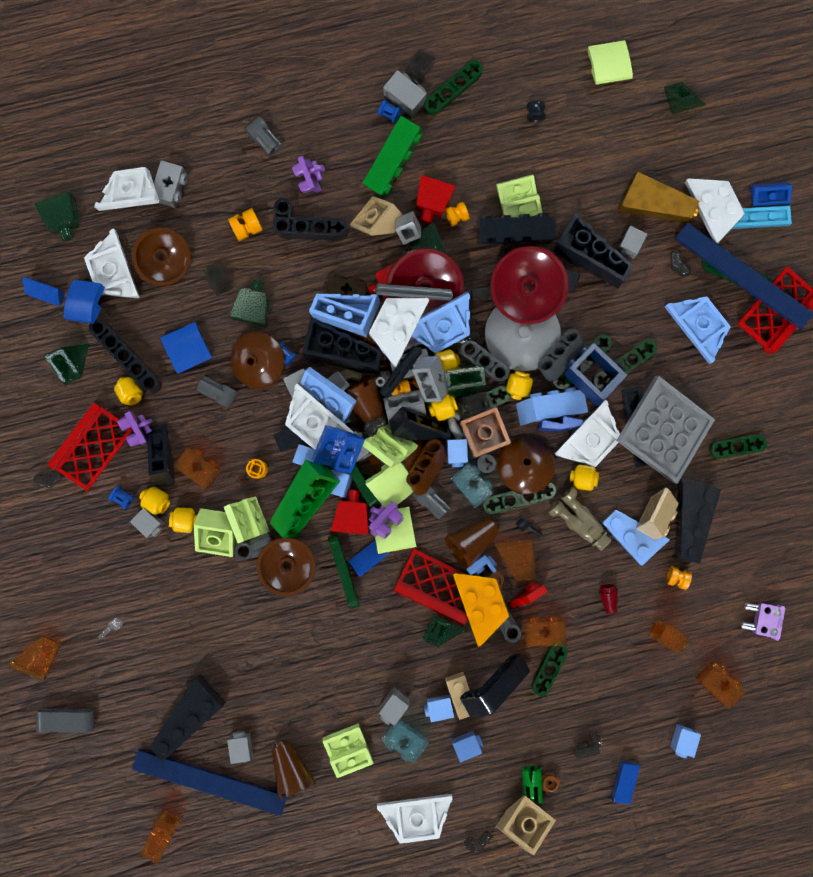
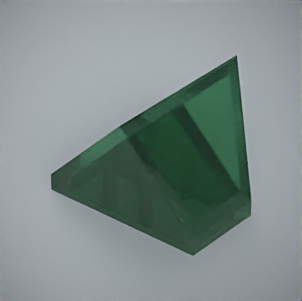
(681, 98)
(68, 362)
(465, 380)
(442, 630)

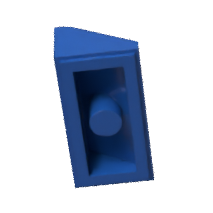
(771, 194)
(43, 291)
(367, 559)
(625, 782)

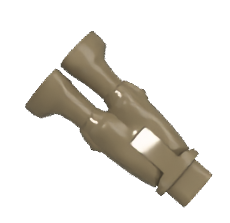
(583, 523)

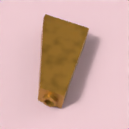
(657, 200)

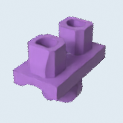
(311, 172)
(131, 421)
(382, 517)

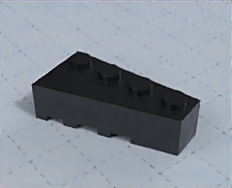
(515, 229)
(592, 252)
(338, 349)
(694, 518)
(190, 714)

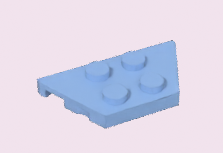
(444, 324)
(701, 324)

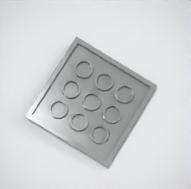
(665, 429)

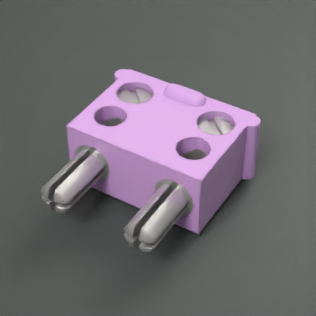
(770, 620)

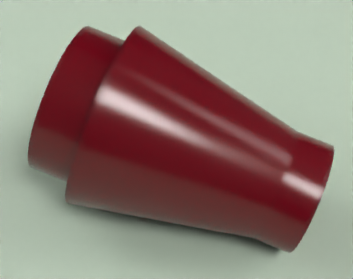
(609, 597)

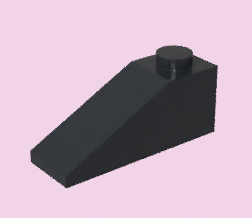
(418, 426)
(160, 456)

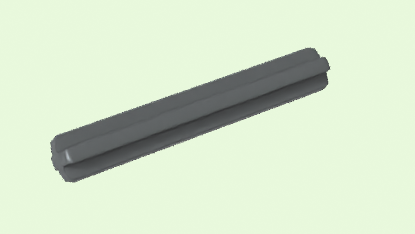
(414, 292)

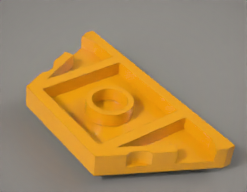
(482, 604)

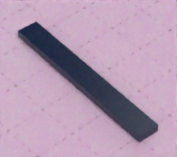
(744, 276)
(209, 782)

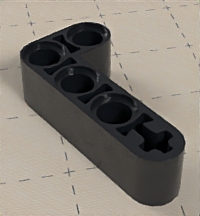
(311, 224)
(497, 688)

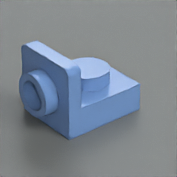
(479, 564)

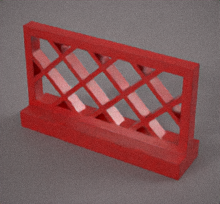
(786, 328)
(74, 440)
(427, 600)

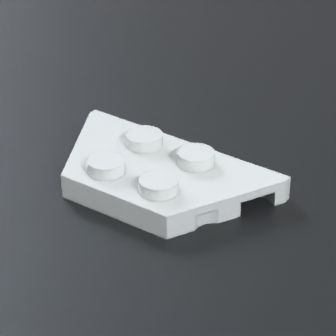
(128, 189)
(717, 205)
(110, 268)
(396, 325)
(309, 417)
(592, 439)
(416, 818)

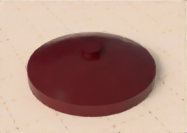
(427, 269)
(529, 285)

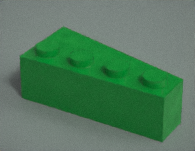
(393, 156)
(303, 498)

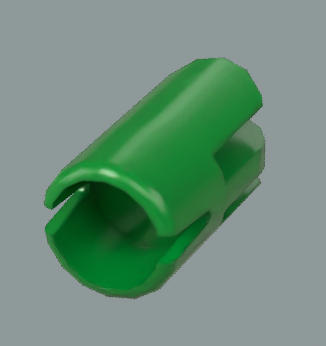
(532, 781)

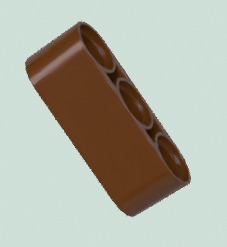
(426, 467)

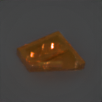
(518, 558)
(38, 658)

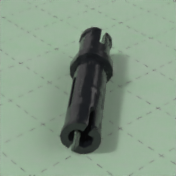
(405, 365)

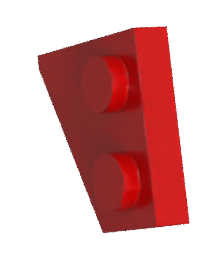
(532, 592)

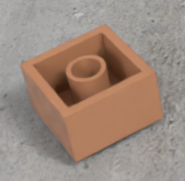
(485, 432)

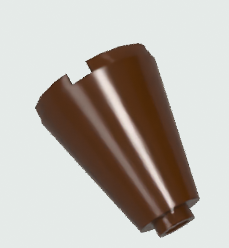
(368, 400)
(472, 541)
(290, 770)

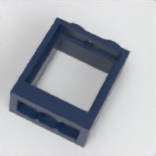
(584, 384)

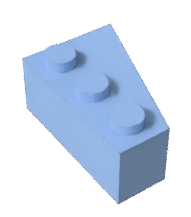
(346, 312)
(551, 406)

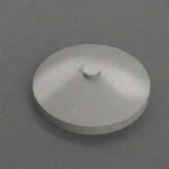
(518, 344)

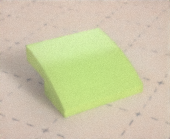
(610, 62)
(519, 197)
(388, 447)
(390, 484)
(246, 519)
(401, 536)
(347, 750)

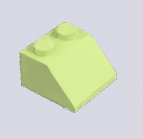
(214, 533)

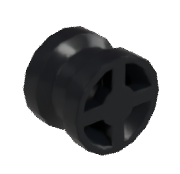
(536, 111)
(483, 463)

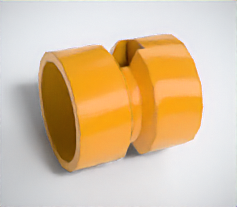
(245, 224)

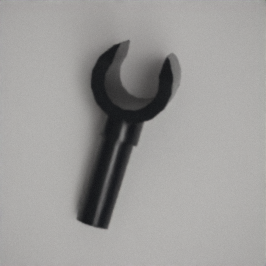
(522, 524)

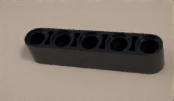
(117, 352)

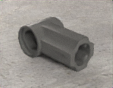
(260, 132)
(221, 394)
(432, 503)
(255, 546)
(510, 623)

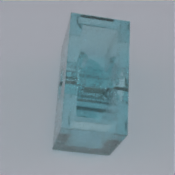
(474, 496)
(401, 731)

